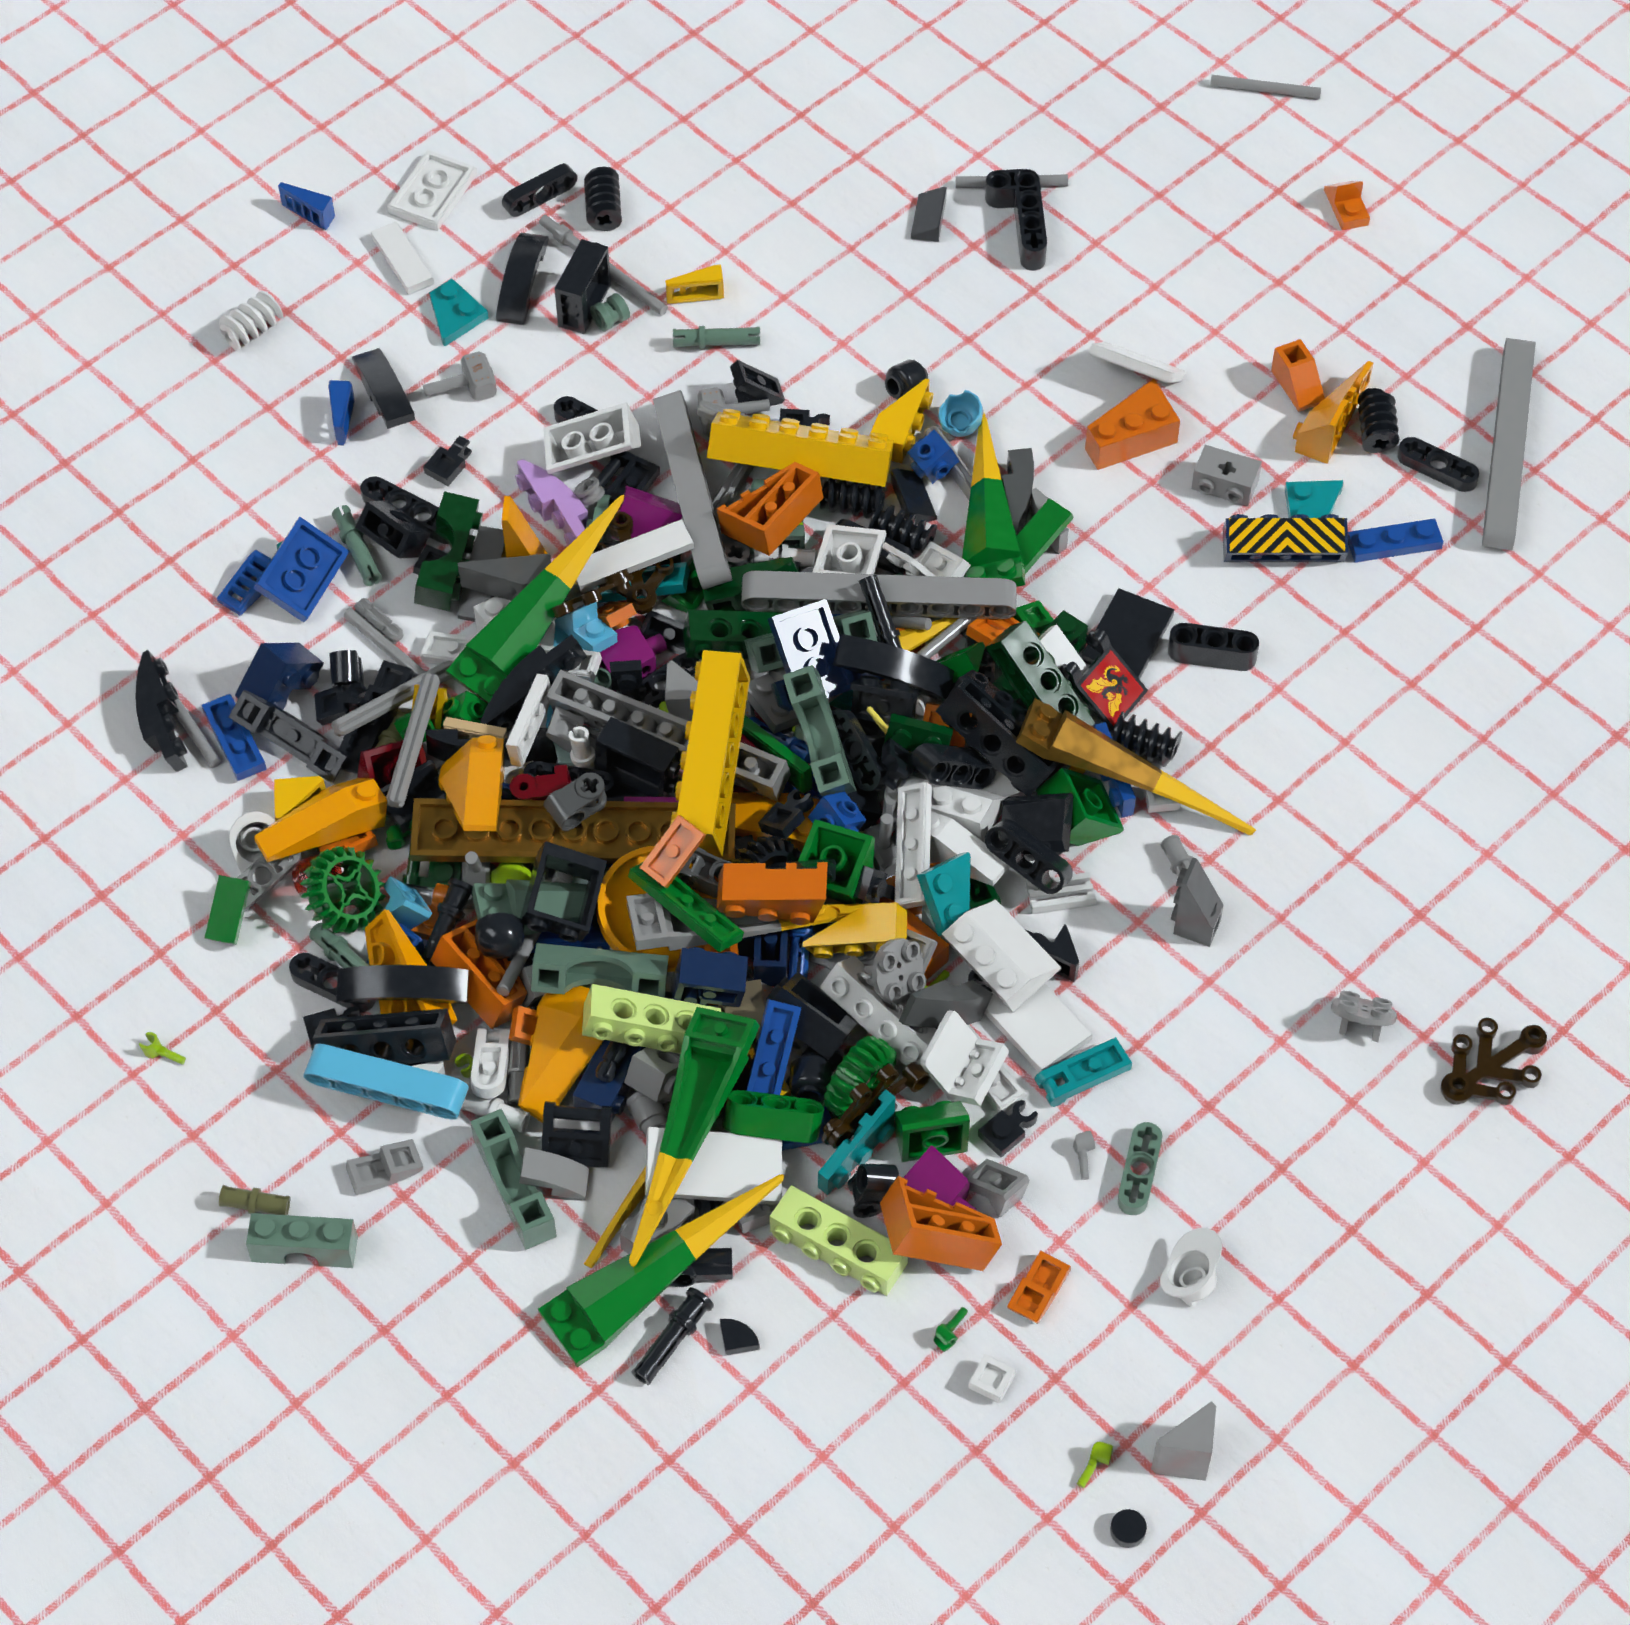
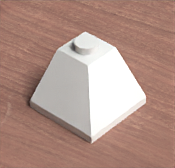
(849, 550)

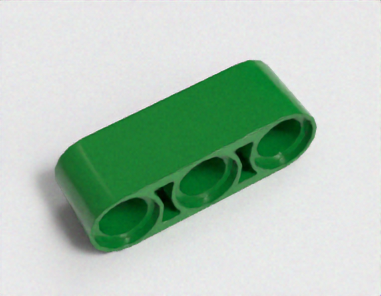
(773, 1116)

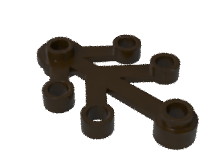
(617, 581)
(638, 588)
(1491, 1067)
(867, 1101)

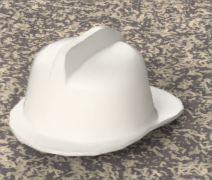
(244, 846)
(1192, 1266)

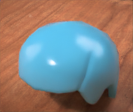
(961, 414)

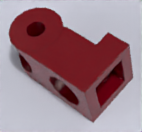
(539, 787)

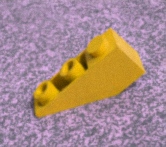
(904, 419)
(860, 931)

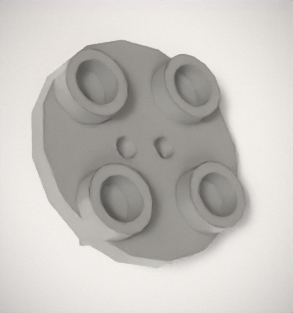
(897, 971)
(1363, 1011)

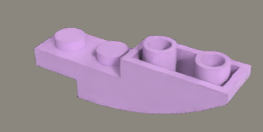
(552, 499)

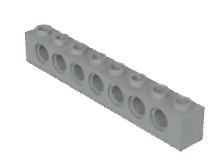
(754, 770)

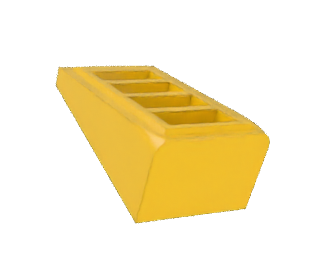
(703, 284)

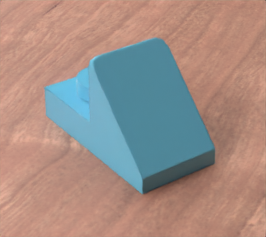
(587, 628)
(406, 904)

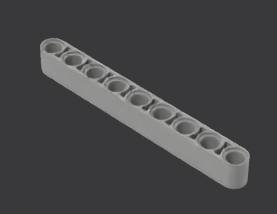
(1508, 444)
(692, 490)
(903, 594)

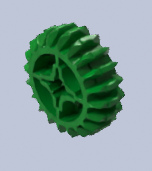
(331, 893)
(857, 1067)

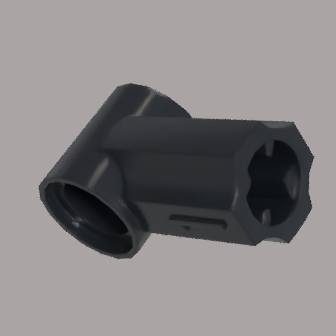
(711, 1265)

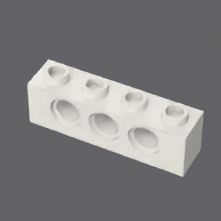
(850, 990)

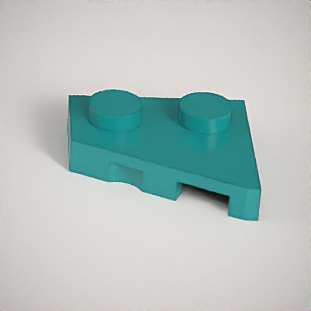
(455, 311)
(1312, 497)
(947, 890)

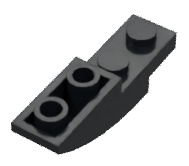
(512, 692)
(155, 708)

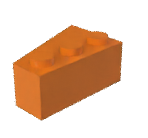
(1133, 428)
(774, 510)
(772, 893)
(460, 951)
(937, 1231)

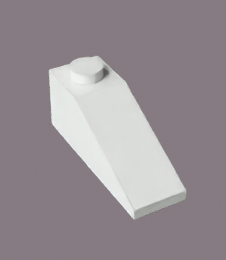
(951, 838)

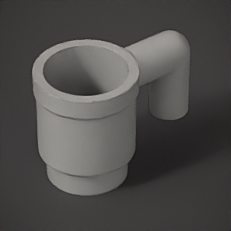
(647, 1112)

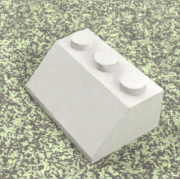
(590, 437)
(969, 807)
(1001, 953)

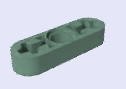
(1145, 1181)

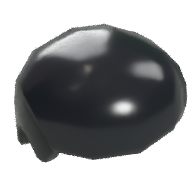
(499, 935)

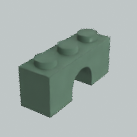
(326, 1239)

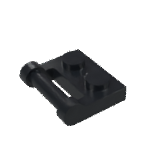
(636, 474)
(582, 1146)

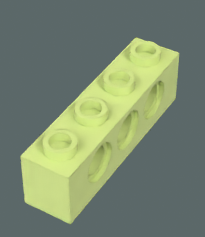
(637, 1018)
(830, 1224)

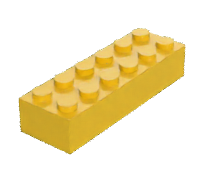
(778, 444)
(713, 746)

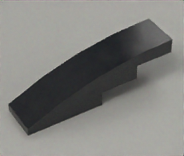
(383, 388)
(366, 736)

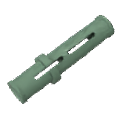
(716, 337)
(354, 540)
(335, 947)

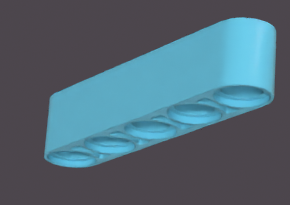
(386, 1081)

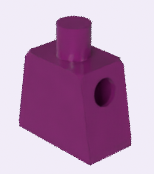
(634, 646)
(941, 1176)

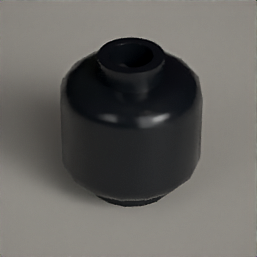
(904, 377)
(810, 1076)

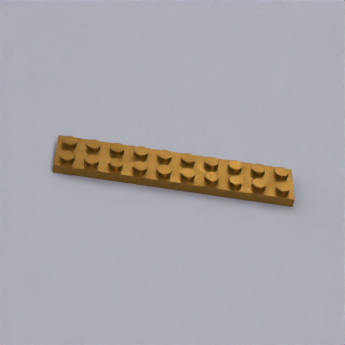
(527, 825)

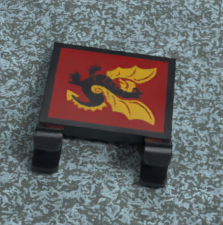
(1108, 682)

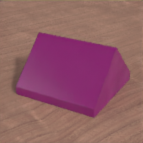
(648, 511)

